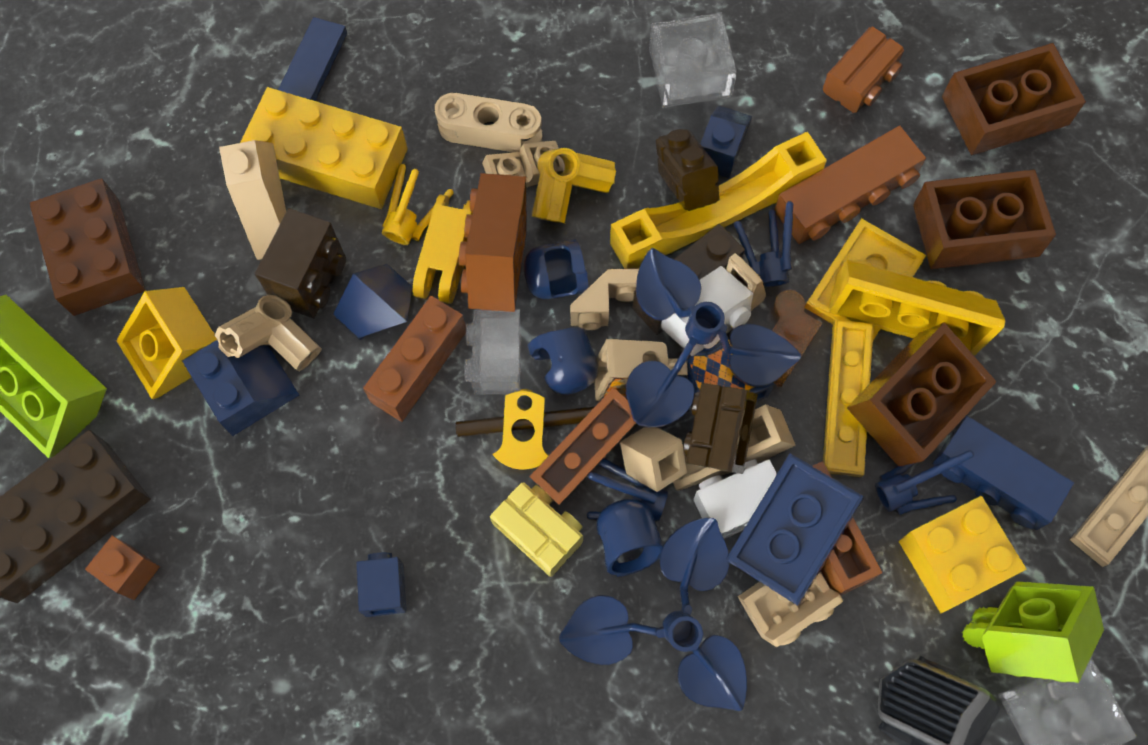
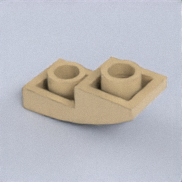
(523, 162)

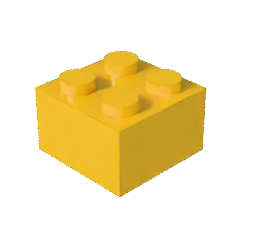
(961, 554)

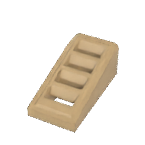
(748, 277)

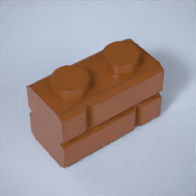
(863, 70)

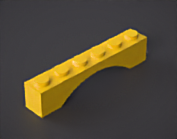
(753, 189)

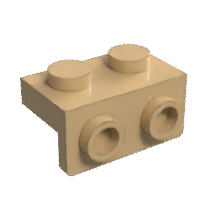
(780, 619)

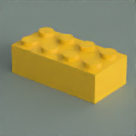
(329, 147)

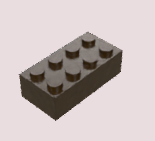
(62, 513)

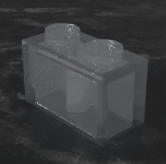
(495, 352)

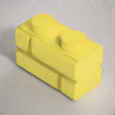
(538, 528)

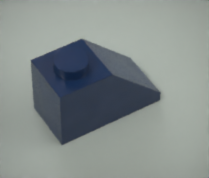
(725, 138)

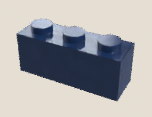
(1004, 475)

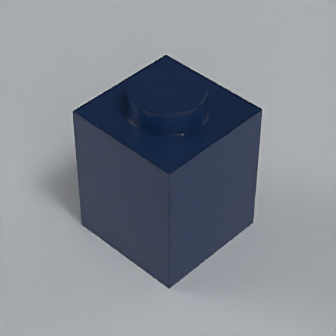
(381, 585)

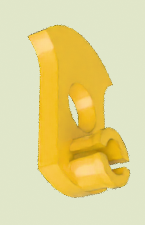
(519, 453)

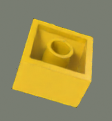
(161, 335)

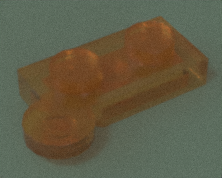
(794, 325)

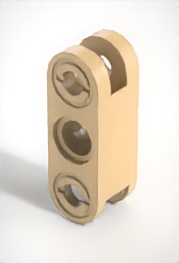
(463, 119)

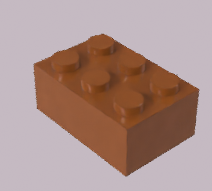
(494, 242)

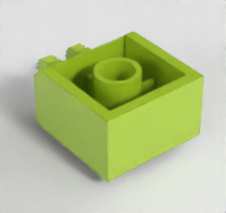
(1039, 631)

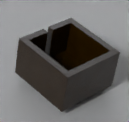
(302, 262)

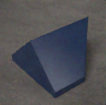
(374, 301)

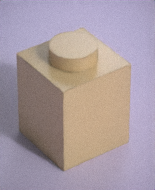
(653, 457)

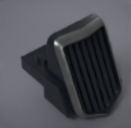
(933, 706)

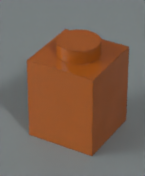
(122, 568)

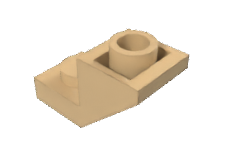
(592, 306)

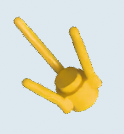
(401, 222)

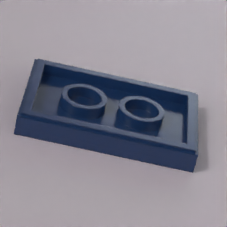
(794, 529)

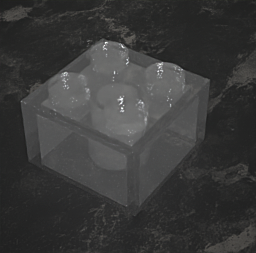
(692, 60)
(1067, 711)

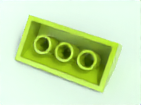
(42, 384)

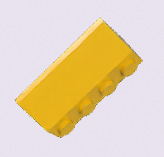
(869, 295)

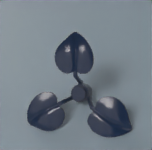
(671, 287)
(715, 670)

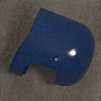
(556, 270)
(571, 357)
(627, 527)

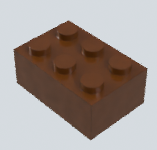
(1012, 98)
(983, 219)
(86, 247)
(921, 395)

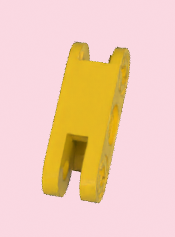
(441, 251)

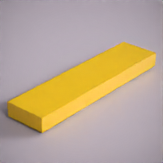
(848, 377)

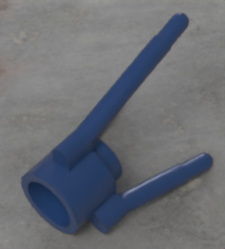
(773, 265)
(898, 490)
(653, 499)

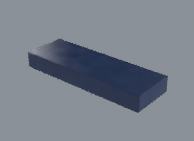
(313, 59)

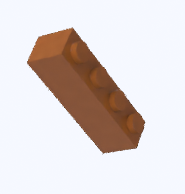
(851, 184)

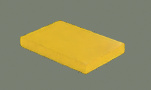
(870, 245)

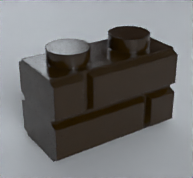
(687, 169)
(720, 427)

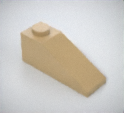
(255, 190)
(767, 438)

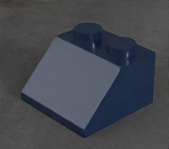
(241, 387)

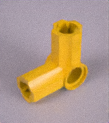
(555, 189)

